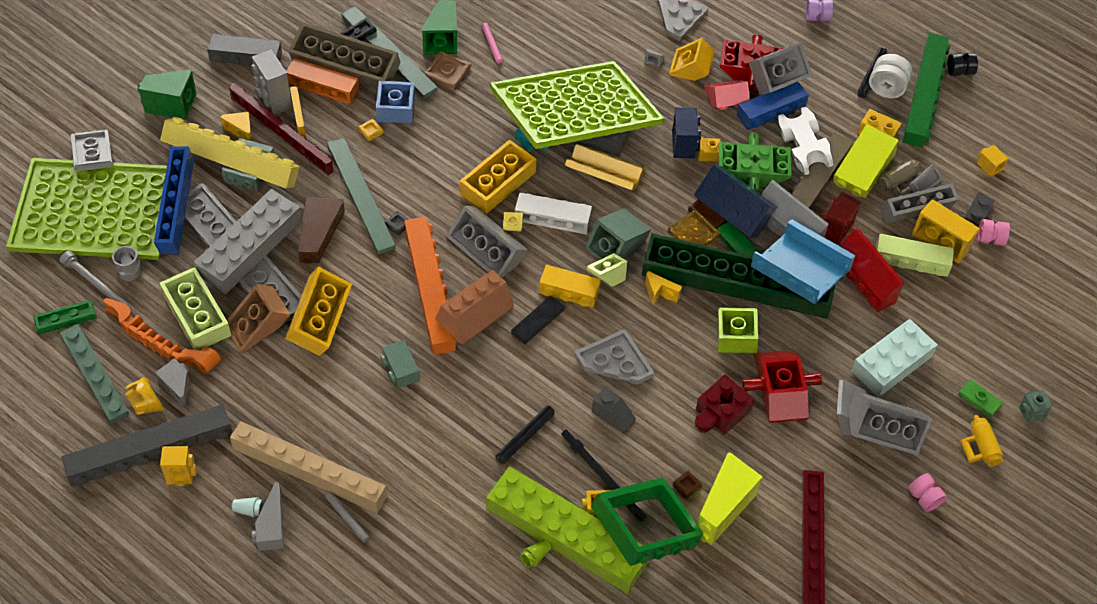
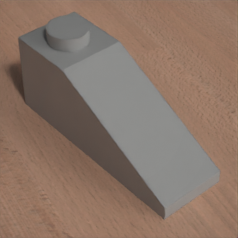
(270, 522)

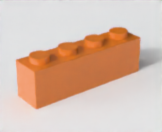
(322, 81)

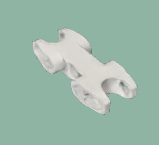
(808, 148)

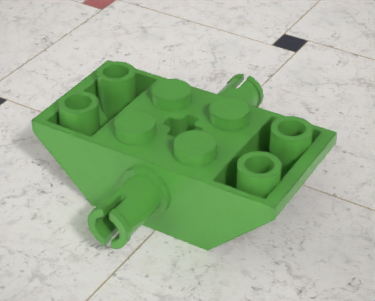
(756, 163)

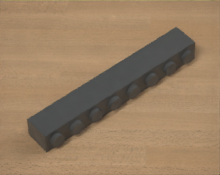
(145, 445)

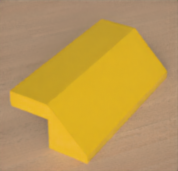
(605, 166)

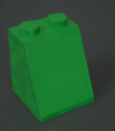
(441, 29)
(168, 93)

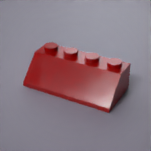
(872, 272)

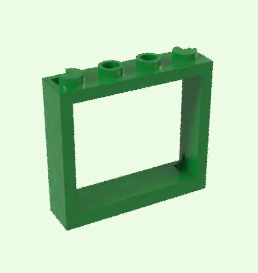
(633, 553)

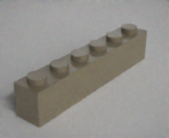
(814, 184)

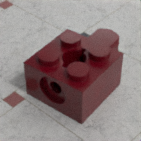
(722, 406)

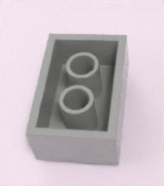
(271, 82)

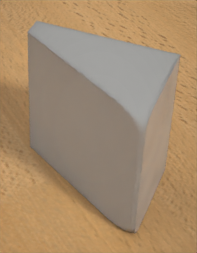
(653, 58)

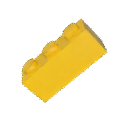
(569, 286)

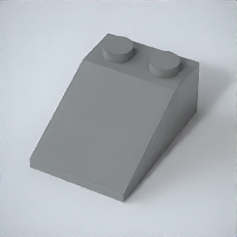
(780, 68)

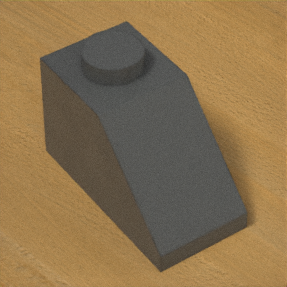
(613, 410)

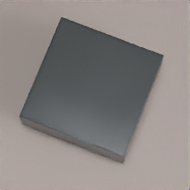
(396, 223)

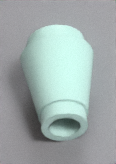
(248, 506)

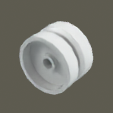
(890, 76)

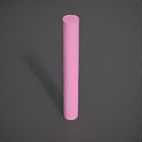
(492, 43)

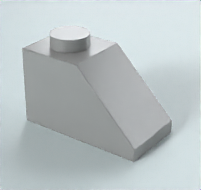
(175, 380)

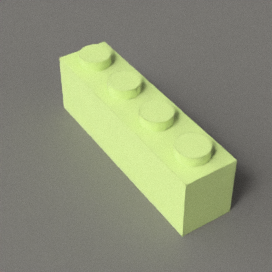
(915, 255)

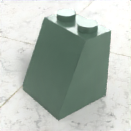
(617, 234)

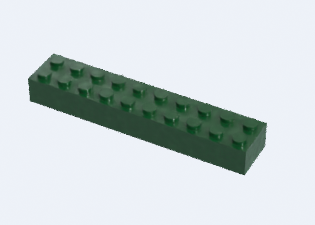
(724, 274)

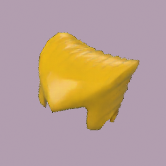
(143, 397)

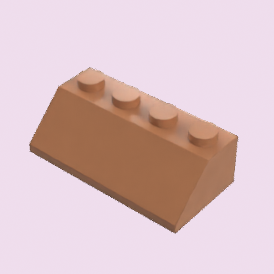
(475, 307)

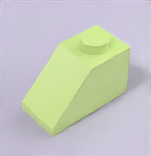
(610, 269)

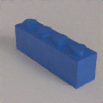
(770, 105)

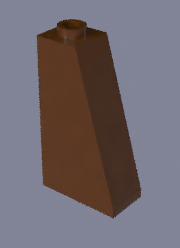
(318, 226)

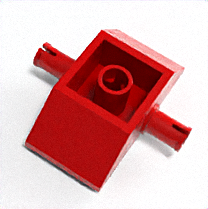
(737, 54)
(782, 385)

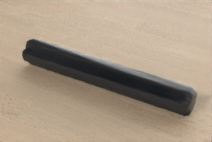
(864, 87)
(525, 434)

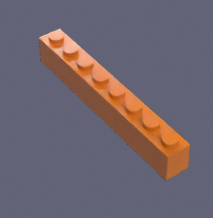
(429, 281)

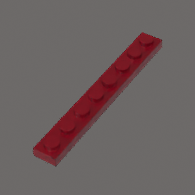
(281, 129)
(813, 538)

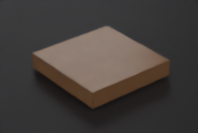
(447, 70)

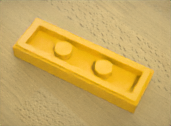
(297, 111)

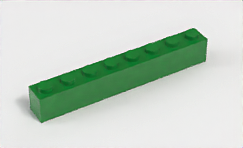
(926, 90)

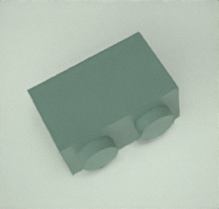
(400, 364)

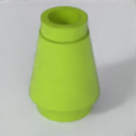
(535, 553)

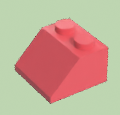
(727, 94)

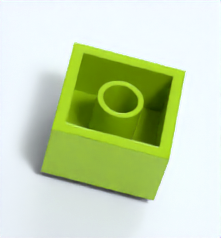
(737, 330)

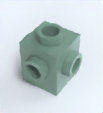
(1035, 406)

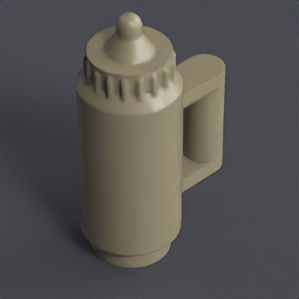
(896, 176)

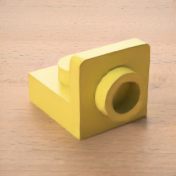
(512, 221)

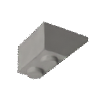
(845, 396)

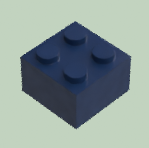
(685, 132)

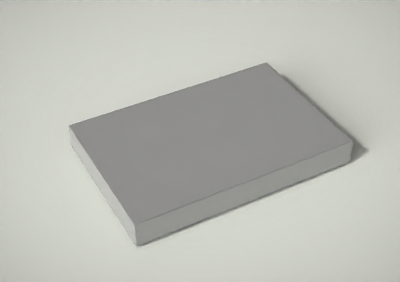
(91, 150)

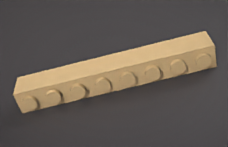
(309, 467)

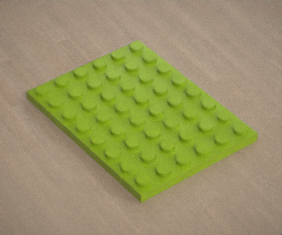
(575, 104)
(88, 209)

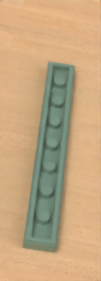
(407, 68)
(361, 196)

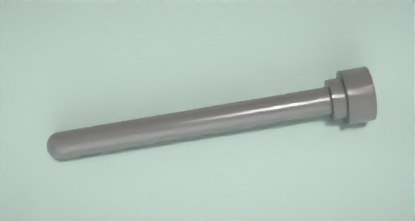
(70, 260)

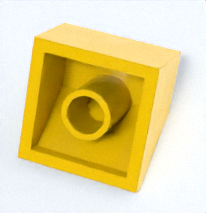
(692, 60)

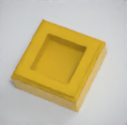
(370, 130)

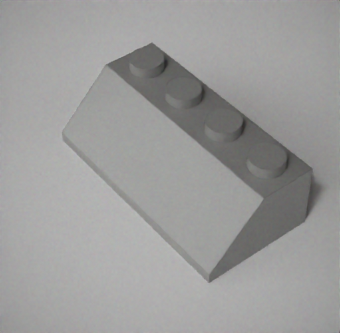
(791, 208)
(486, 241)
(888, 423)

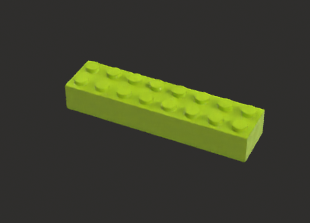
(563, 526)

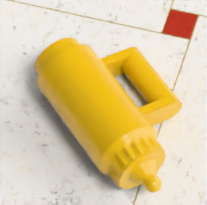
(986, 443)

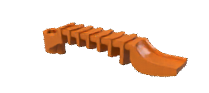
(202, 359)

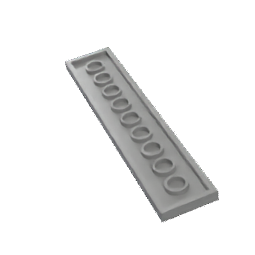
(211, 221)

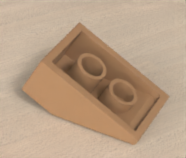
(257, 317)

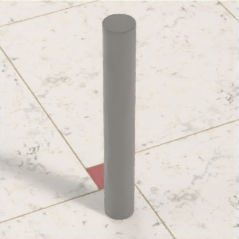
(347, 517)

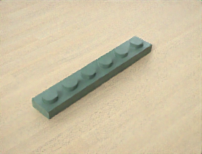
(94, 374)

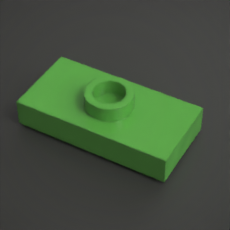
(980, 398)

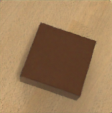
(687, 484)

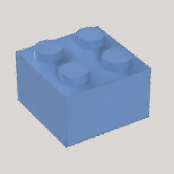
(395, 102)

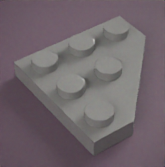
(681, 16)
(615, 358)

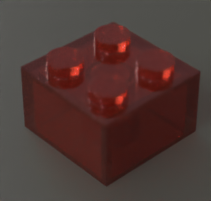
(840, 217)

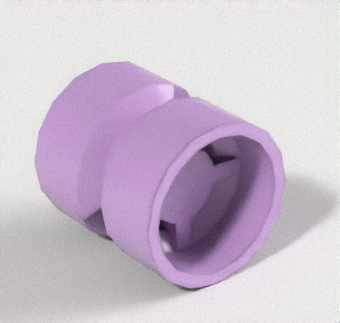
(819, 10)

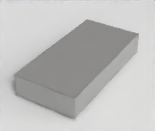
(927, 179)

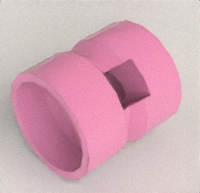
(997, 233)
(929, 495)

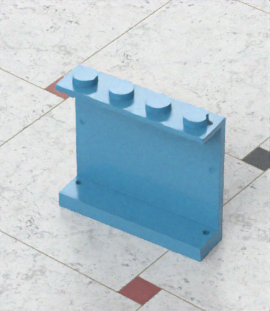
(804, 262)

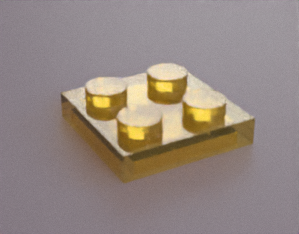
(694, 229)

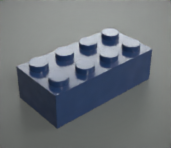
(735, 201)

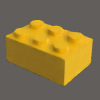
(945, 228)

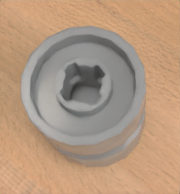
(127, 263)

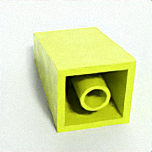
(866, 161)
(729, 496)

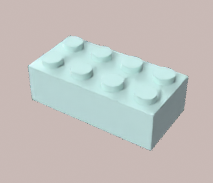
(894, 358)

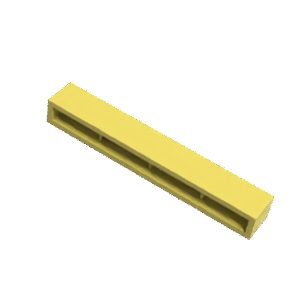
(230, 153)

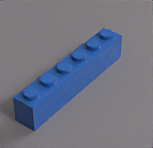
(174, 200)

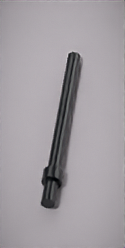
(578, 447)

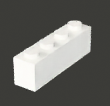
(554, 213)

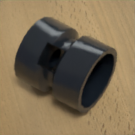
(963, 64)

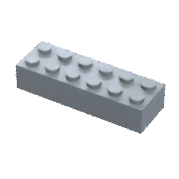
(248, 241)

